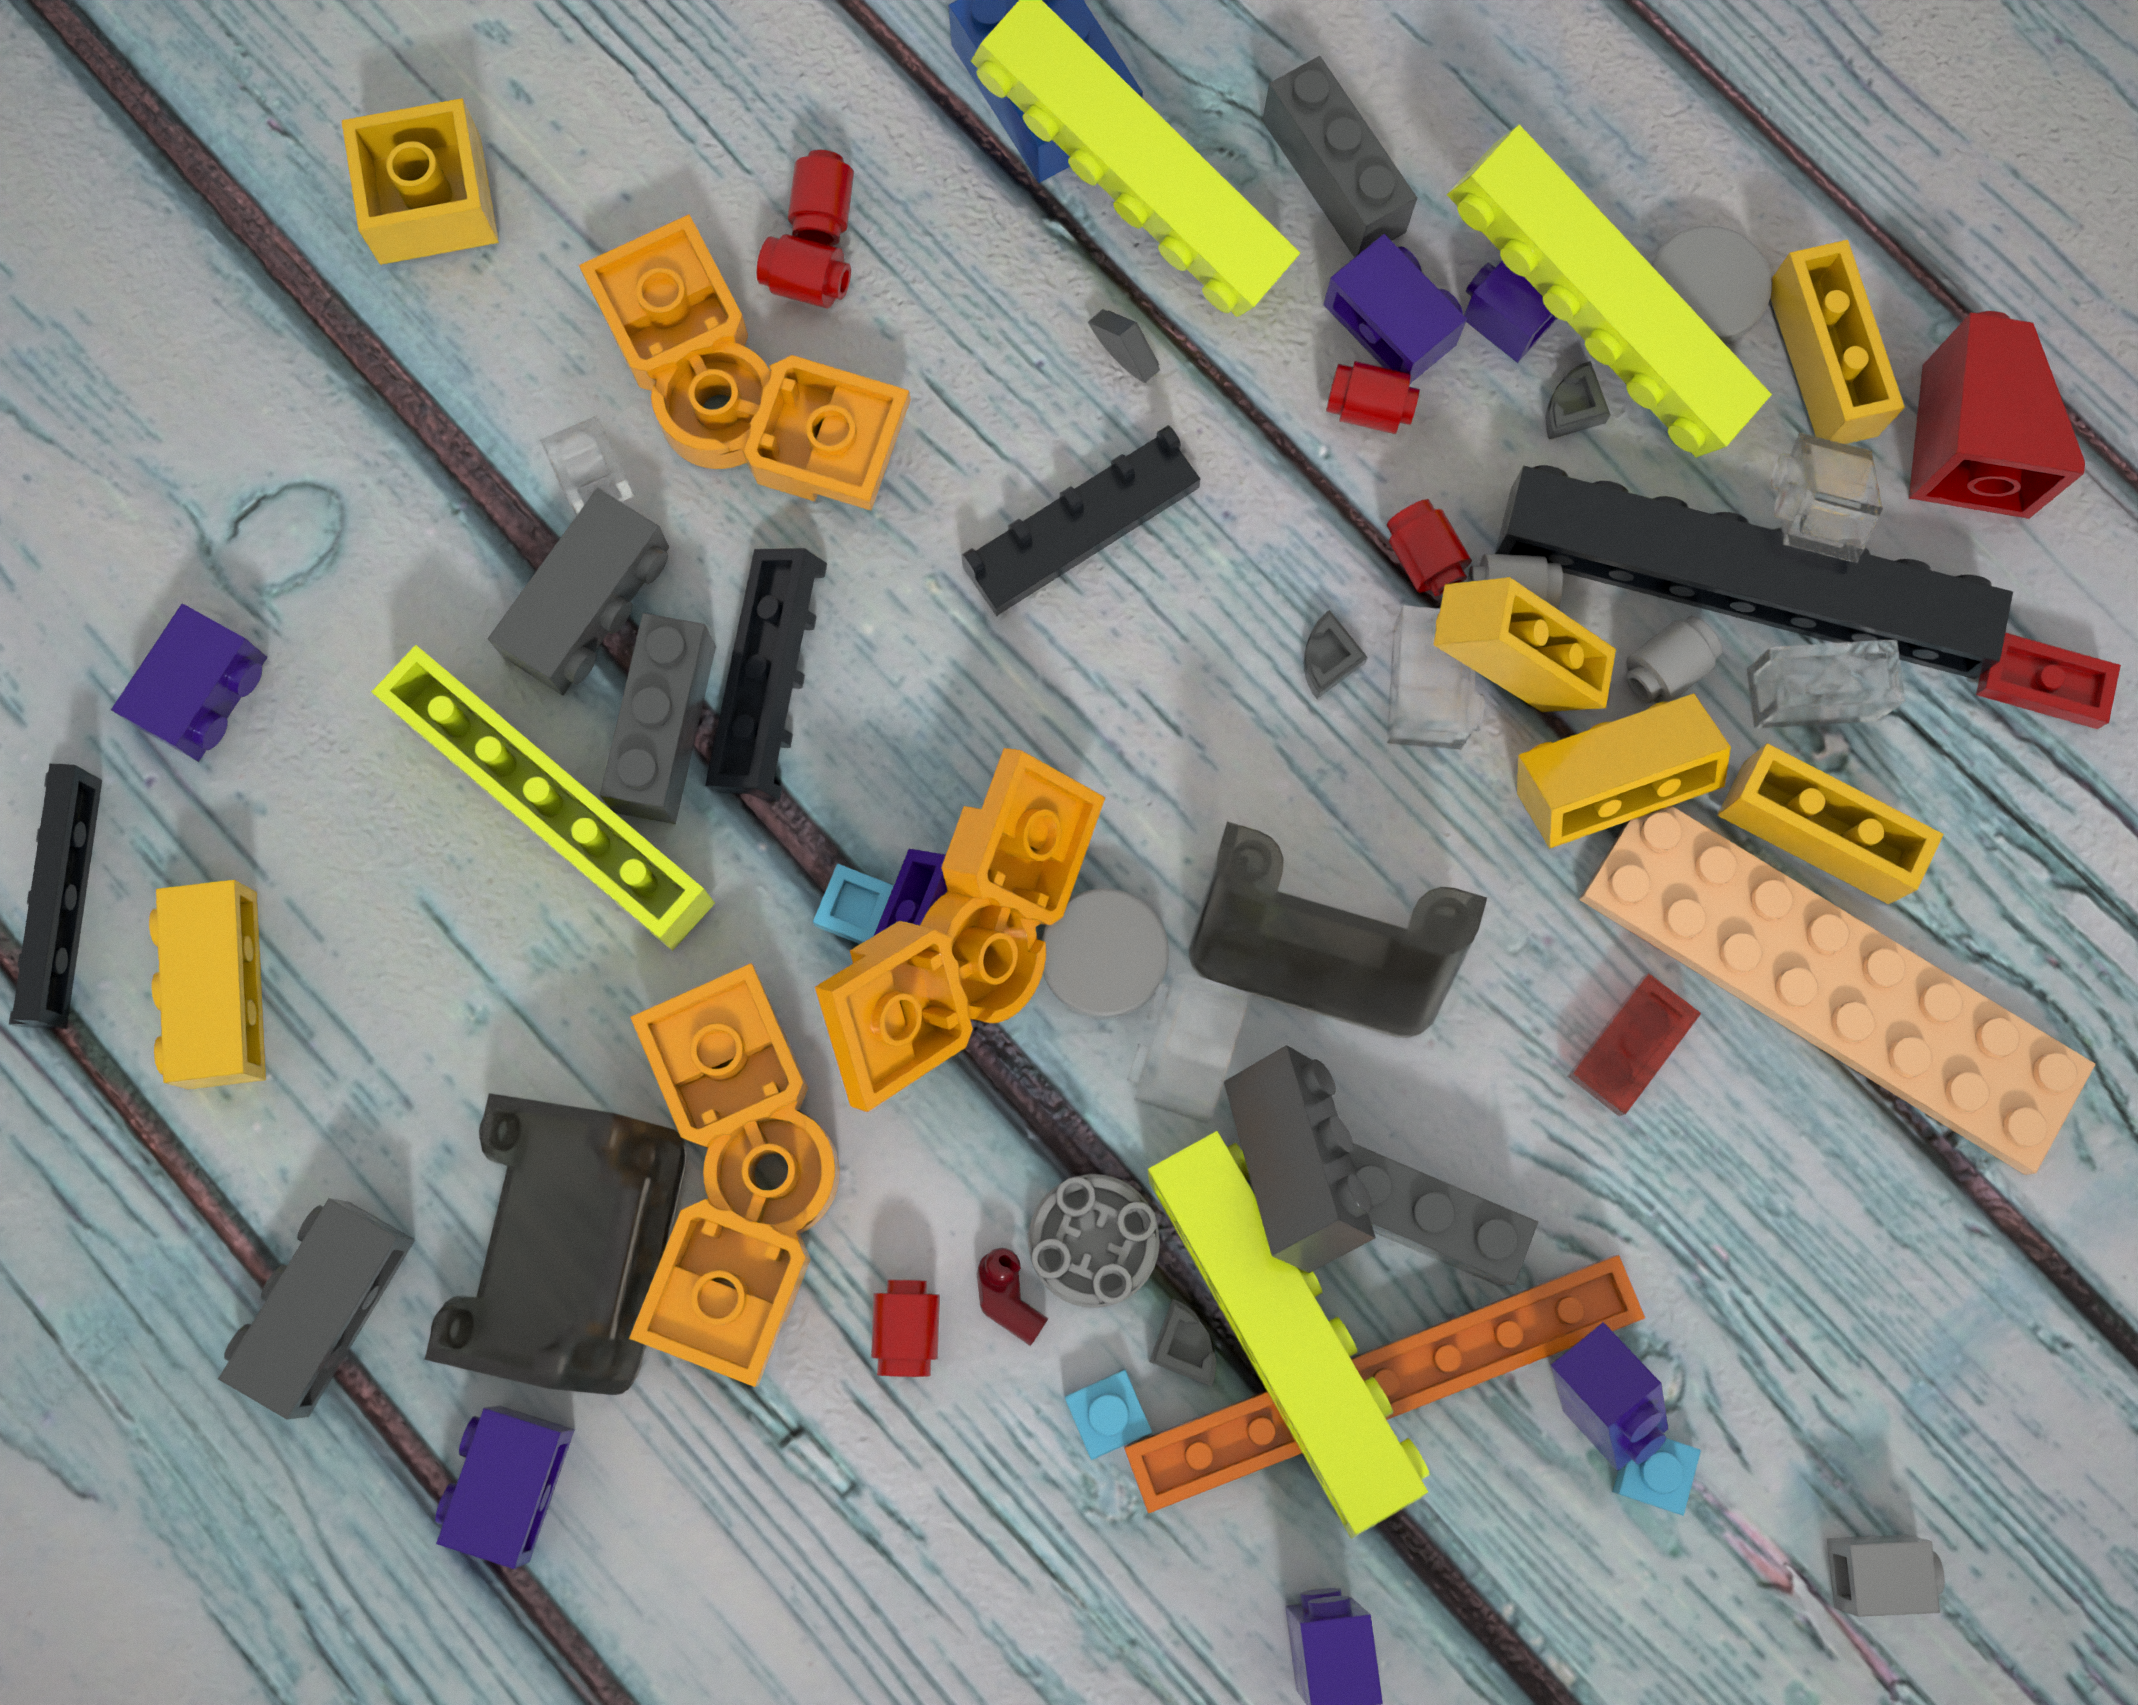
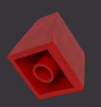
(1992, 422)

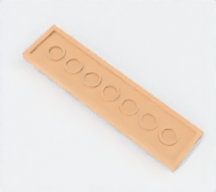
(1840, 985)

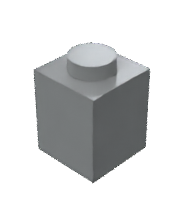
(1885, 1575)

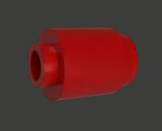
(820, 197)
(803, 270)
(1372, 397)
(1428, 547)
(905, 1329)

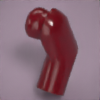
(1001, 1295)

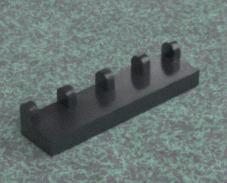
(1081, 522)
(764, 672)
(56, 898)

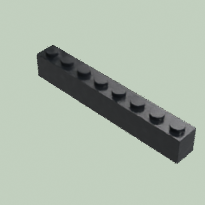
(1750, 573)

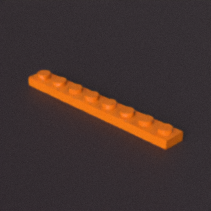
(1409, 1371)

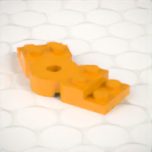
(685, 341)
(977, 948)
(741, 1251)

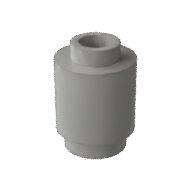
(1530, 571)
(1673, 660)

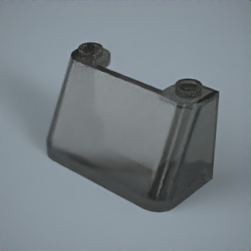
(1324, 955)
(568, 1249)

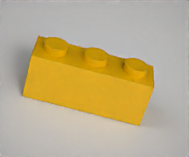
(1835, 344)
(1524, 645)
(1622, 770)
(1830, 824)
(208, 985)

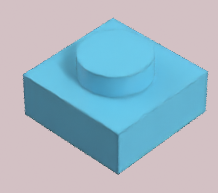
(852, 904)
(1108, 1414)
(1661, 1479)

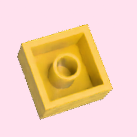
(419, 181)

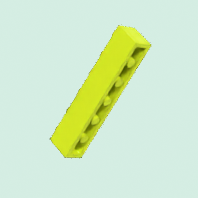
(1133, 156)
(1608, 294)
(544, 797)
(1288, 1337)

